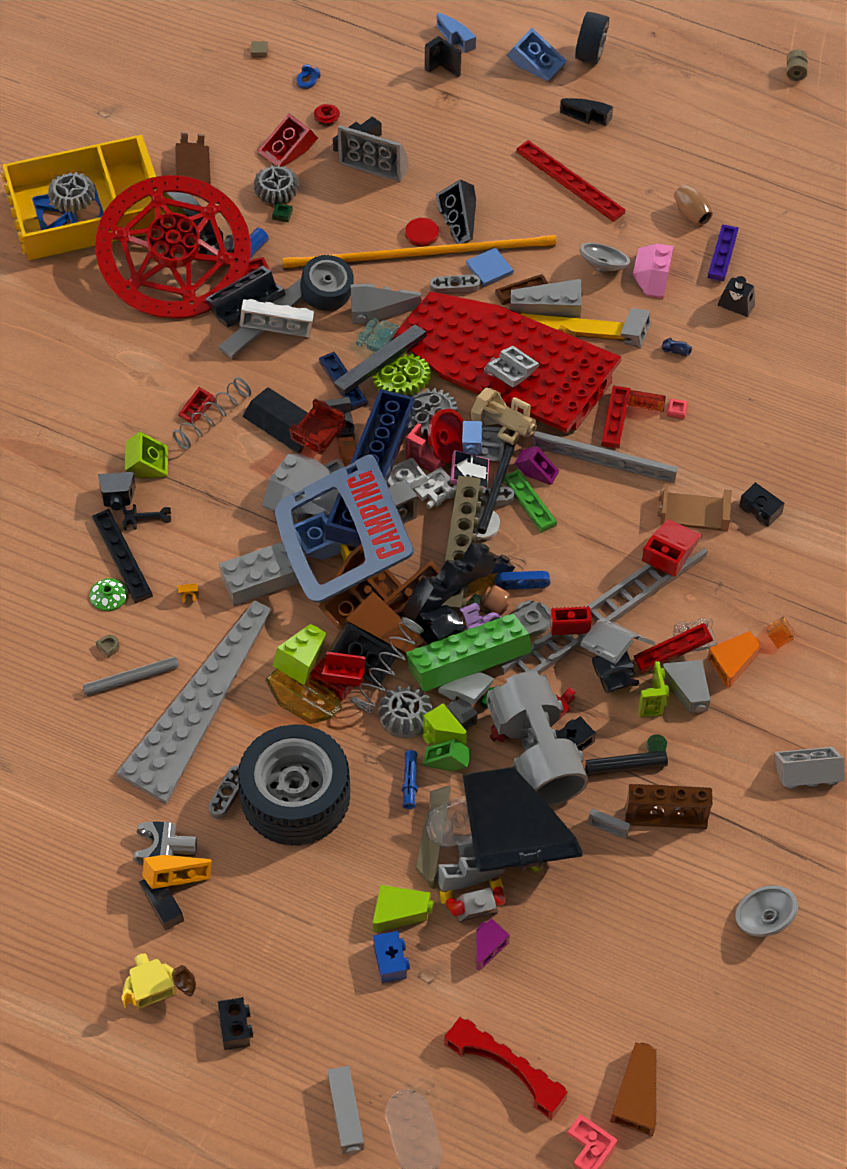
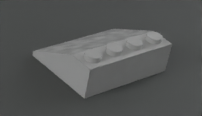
(372, 154)

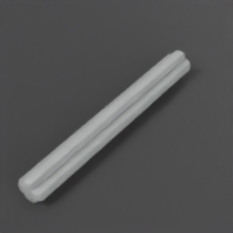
(130, 675)

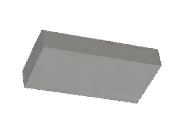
(608, 823)

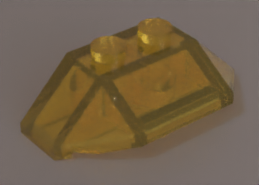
(308, 701)

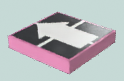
(469, 466)

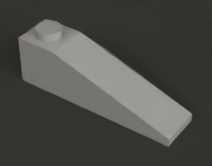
(380, 303)

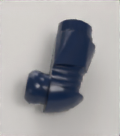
(676, 347)

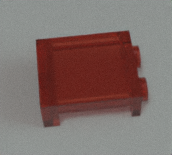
(318, 427)

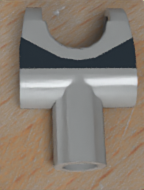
(164, 841)

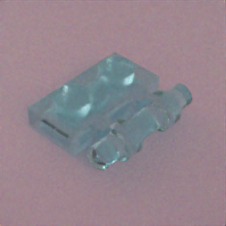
(383, 334)

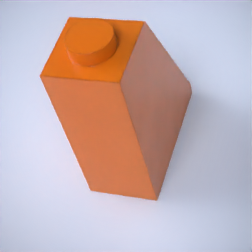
(734, 656)

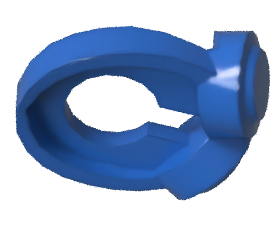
(306, 71)

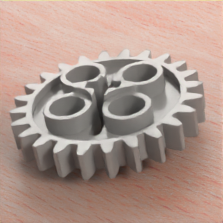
(427, 405)

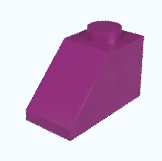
(536, 465)
(489, 942)

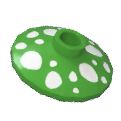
(108, 600)

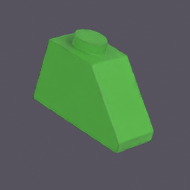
(447, 756)

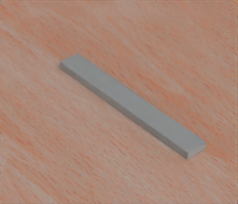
(246, 336)
(605, 457)

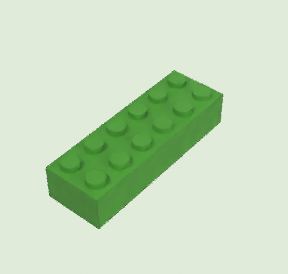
(468, 652)

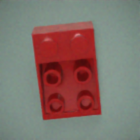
(670, 547)

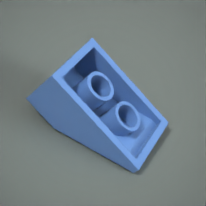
(536, 56)

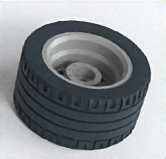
(279, 811)

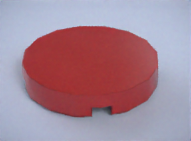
(421, 232)

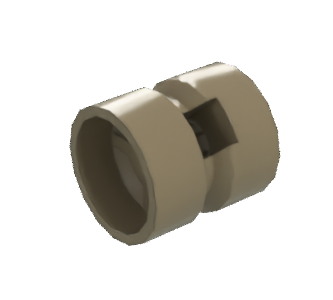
(797, 65)

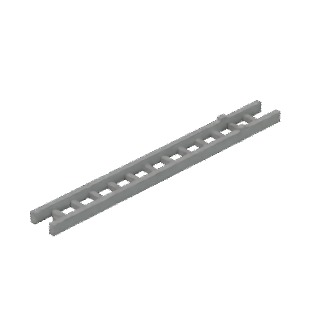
(604, 599)

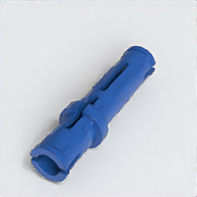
(409, 787)

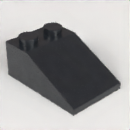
(357, 642)

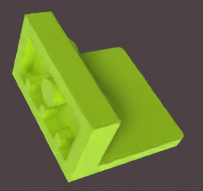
(654, 699)

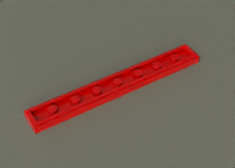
(571, 181)

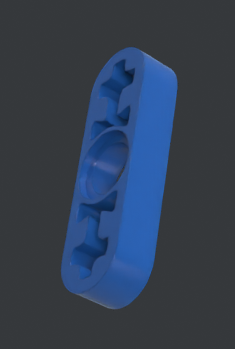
(529, 579)

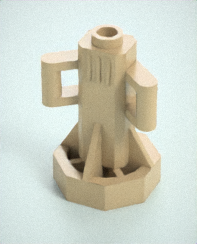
(492, 410)

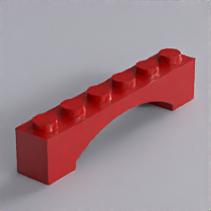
(467, 1039)

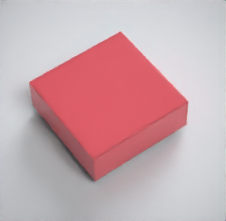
(677, 408)

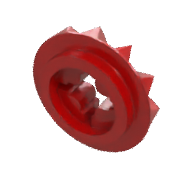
(326, 109)

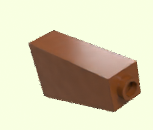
(382, 622)
(637, 1096)

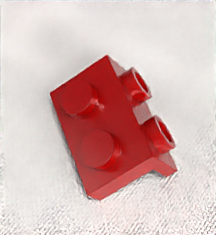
(343, 669)

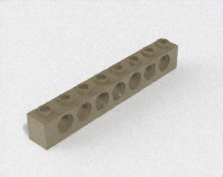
(465, 488)

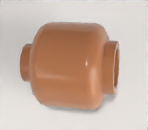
(496, 599)

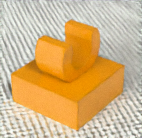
(188, 589)

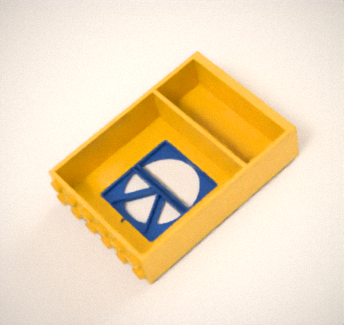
(109, 166)

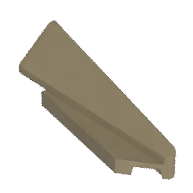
(429, 851)

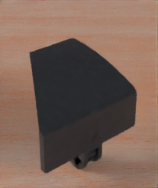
(513, 823)

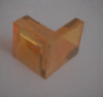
(780, 632)

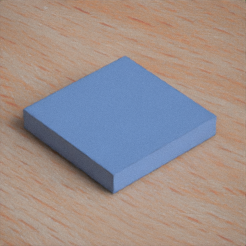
(489, 267)

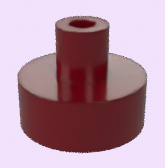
(495, 736)

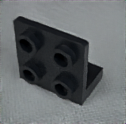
(442, 53)

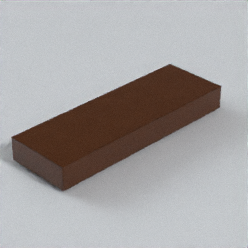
(504, 293)

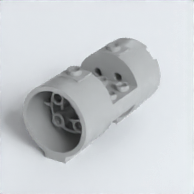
(526, 711)

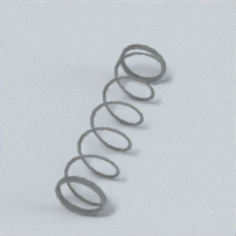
(188, 443)
(364, 705)

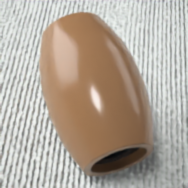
(693, 204)

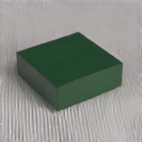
(282, 212)

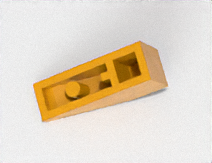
(175, 870)

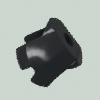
(444, 624)
(615, 675)

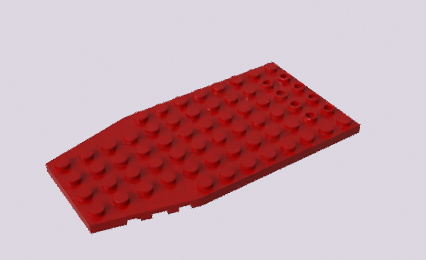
(470, 332)

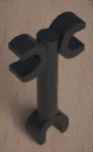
(132, 515)

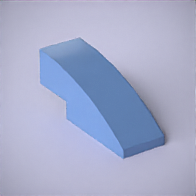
(456, 32)

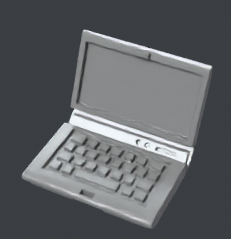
(610, 640)

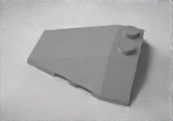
(291, 477)

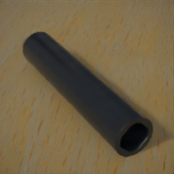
(626, 763)

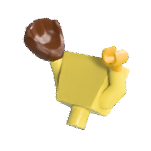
(155, 982)

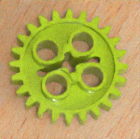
(403, 375)

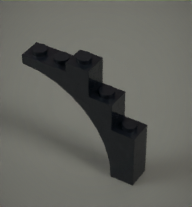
(453, 576)

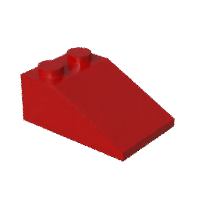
(287, 141)

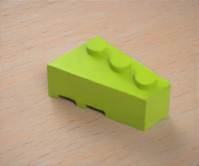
(300, 653)

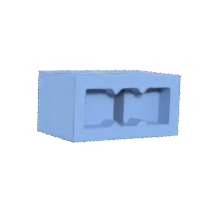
(472, 437)

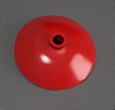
(445, 434)

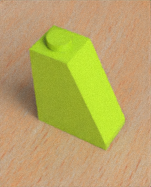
(400, 908)

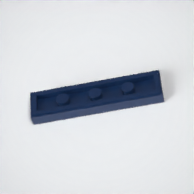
(336, 369)

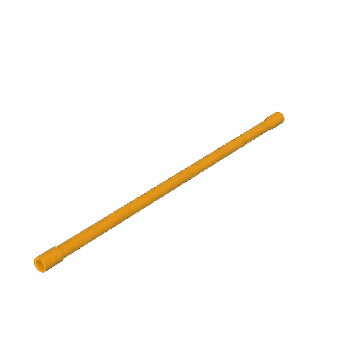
(547, 240)

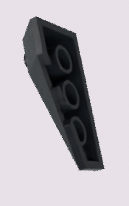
(458, 208)

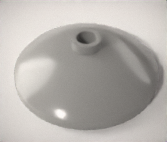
(604, 257)
(766, 911)

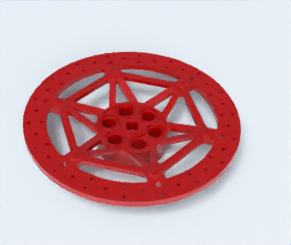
(165, 184)

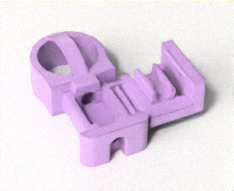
(473, 619)

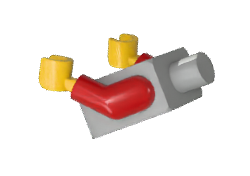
(475, 903)

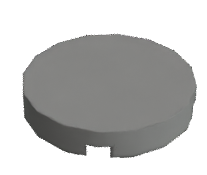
(534, 617)

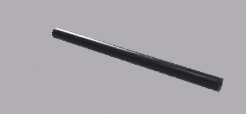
(496, 487)

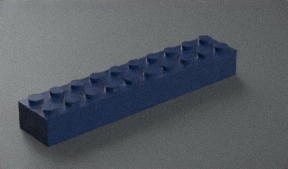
(381, 439)

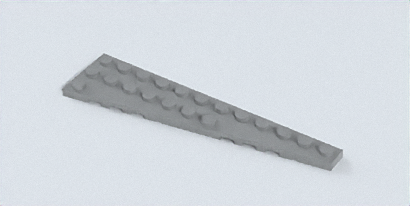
(173, 740)

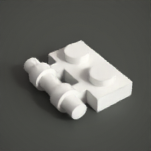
(437, 481)

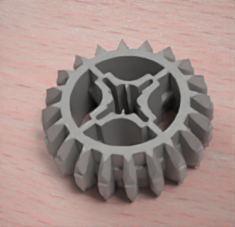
(276, 184)
(71, 192)

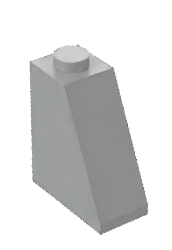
(688, 684)

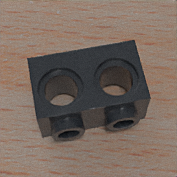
(235, 1023)

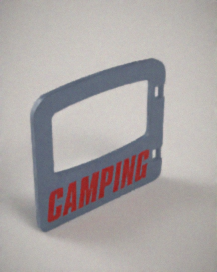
(375, 518)

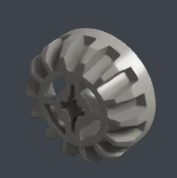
(406, 722)

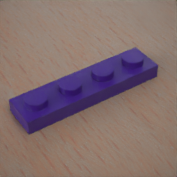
(723, 252)

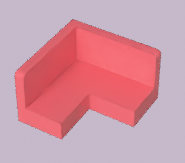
(417, 450)
(596, 1142)

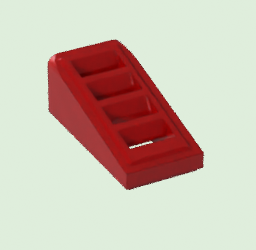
(200, 392)

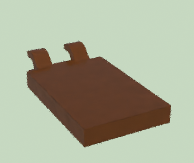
(193, 158)

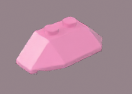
(653, 268)

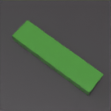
(530, 501)

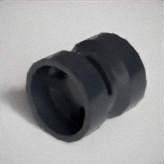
(347, 431)

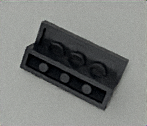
(256, 285)
(275, 416)

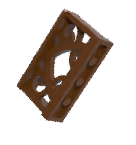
(668, 806)

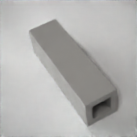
(345, 1110)

